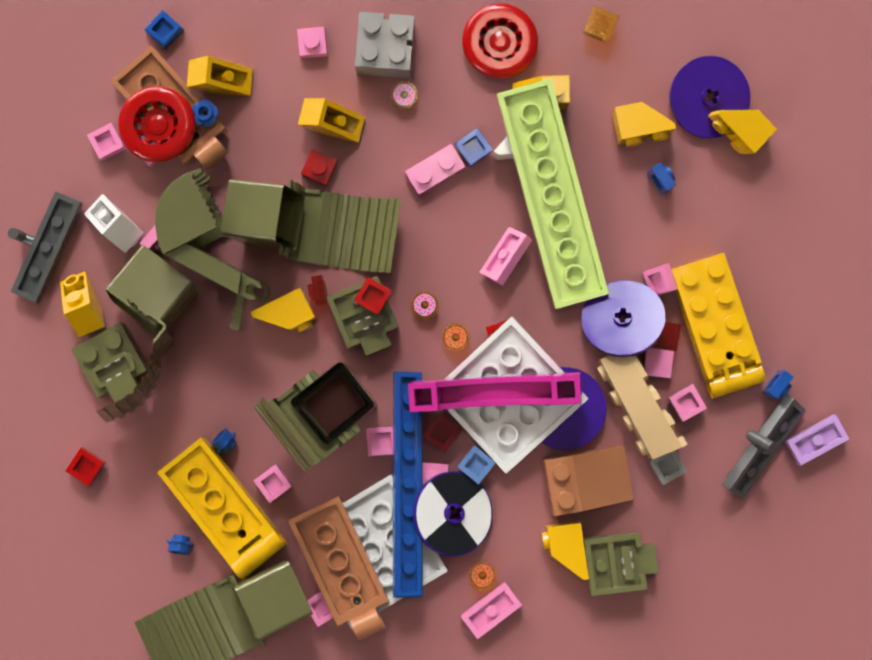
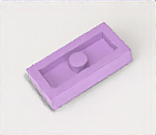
(817, 440)

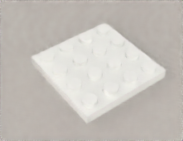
(510, 430)
(373, 520)

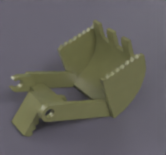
(189, 221)

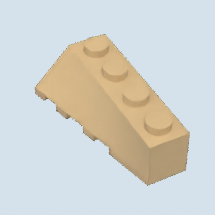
(640, 405)

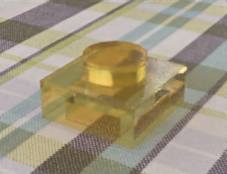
(601, 24)

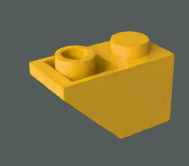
(640, 122)
(744, 128)
(81, 304)

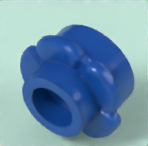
(212, 113)
(224, 441)
(180, 545)

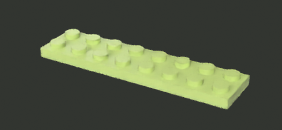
(552, 193)

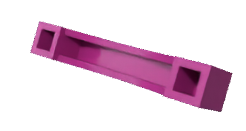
(495, 391)

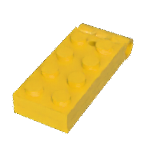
(717, 326)
(222, 507)

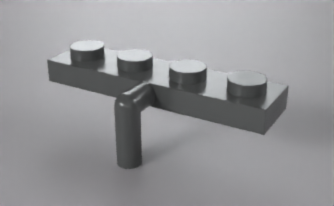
(45, 246)
(763, 446)

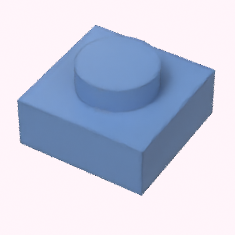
(476, 464)

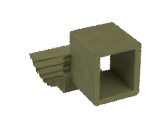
(313, 224)
(156, 298)
(298, 426)
(225, 617)

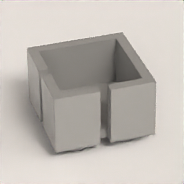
(384, 45)

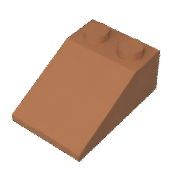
(587, 480)

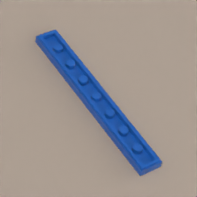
(406, 485)

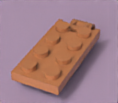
(152, 70)
(341, 566)

